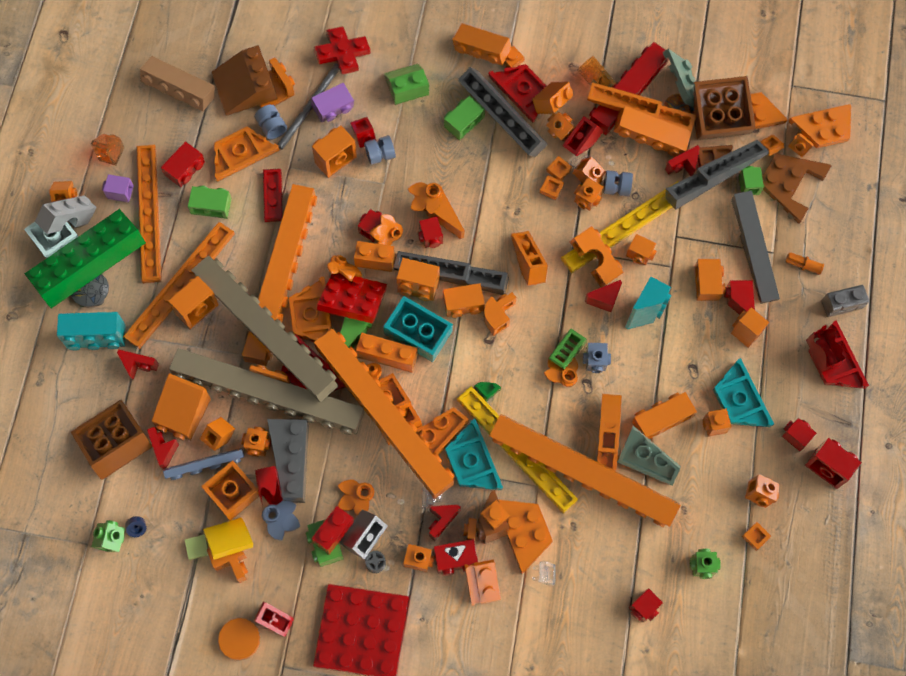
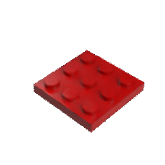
(352, 299)

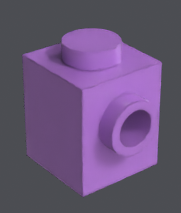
(118, 188)

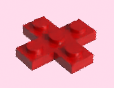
(342, 50)

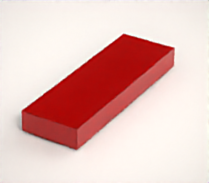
(272, 195)

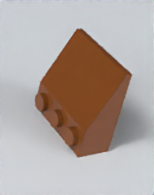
(244, 81)
(723, 108)
(111, 439)

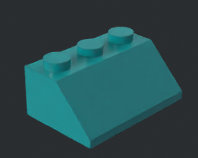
(649, 304)

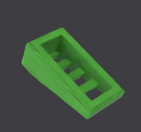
(570, 335)

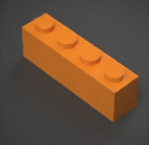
(652, 131)

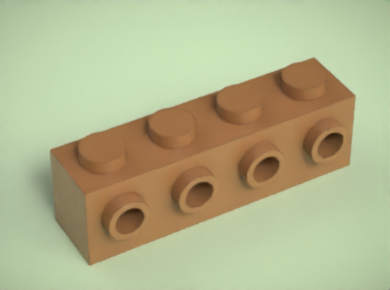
(177, 83)

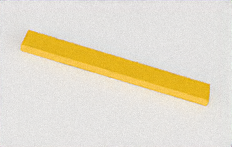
(622, 229)
(542, 477)

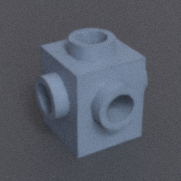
(597, 357)

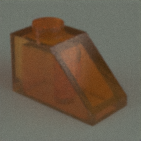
(594, 72)
(108, 148)

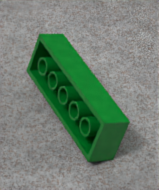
(85, 258)

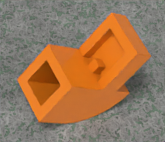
(495, 315)
(233, 560)

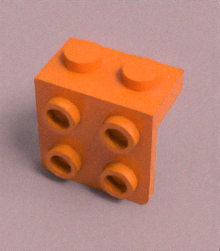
(282, 83)

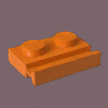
(482, 582)

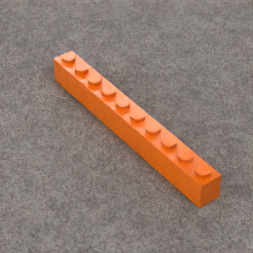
(282, 265)
(384, 414)
(585, 470)

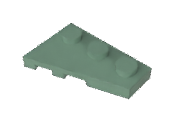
(682, 71)
(648, 458)

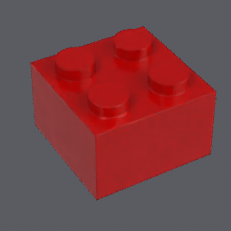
(833, 463)

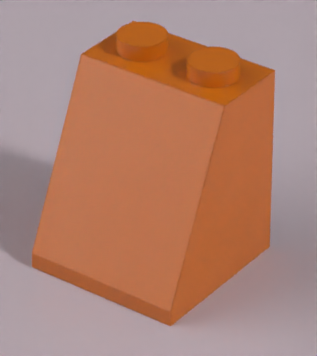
(180, 407)

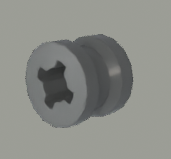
(374, 558)

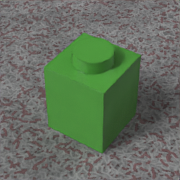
(751, 180)

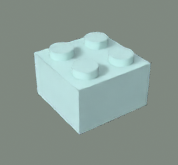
(51, 242)

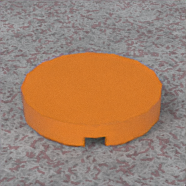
(239, 639)

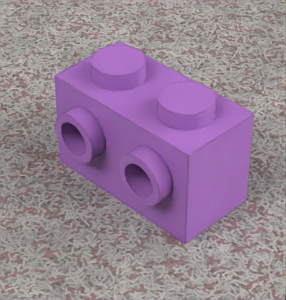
(332, 103)

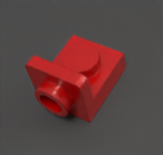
(363, 131)

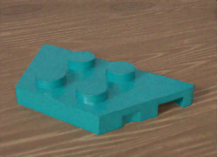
(741, 398)
(472, 460)

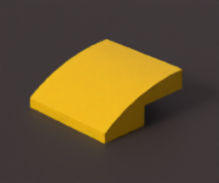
(228, 538)

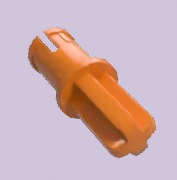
(804, 263)

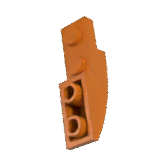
(609, 430)

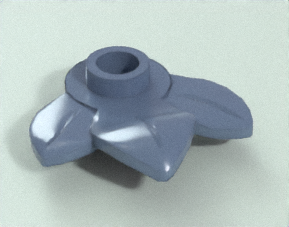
(283, 520)

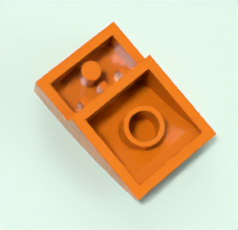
(400, 399)

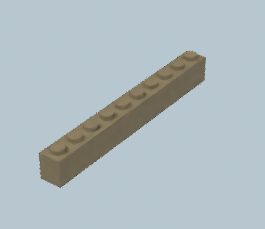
(266, 329)
(267, 391)

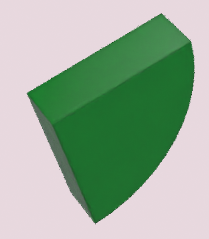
(487, 389)

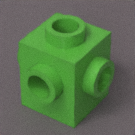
(108, 536)
(700, 568)

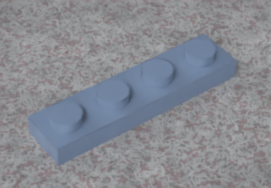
(196, 466)

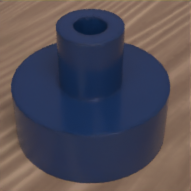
(135, 526)

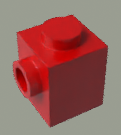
(368, 222)
(430, 232)
(798, 433)
(646, 606)

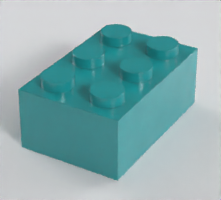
(418, 328)
(91, 330)

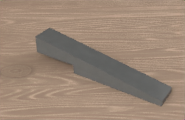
(714, 173)
(755, 246)
(461, 272)

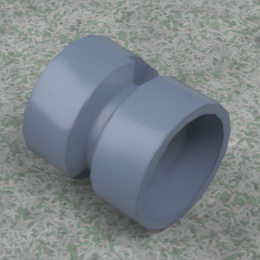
(270, 121)
(380, 150)
(624, 183)

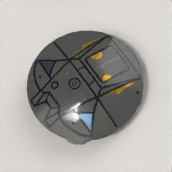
(92, 293)

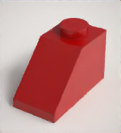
(583, 137)
(740, 295)

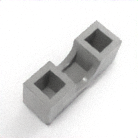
(55, 214)

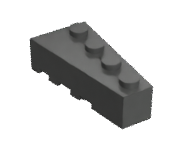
(290, 451)

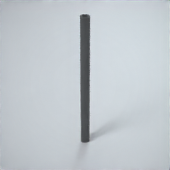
(305, 111)

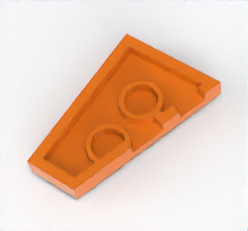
(442, 429)

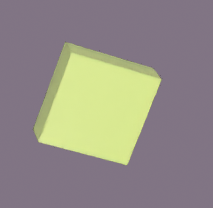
(196, 547)

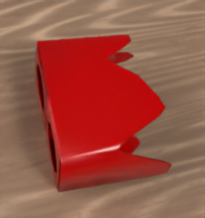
(819, 354)
(269, 485)

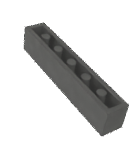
(502, 112)

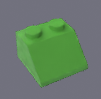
(407, 83)

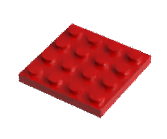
(361, 631)

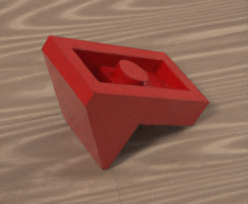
(685, 160)
(132, 361)
(165, 451)
(446, 515)

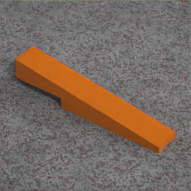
(617, 99)

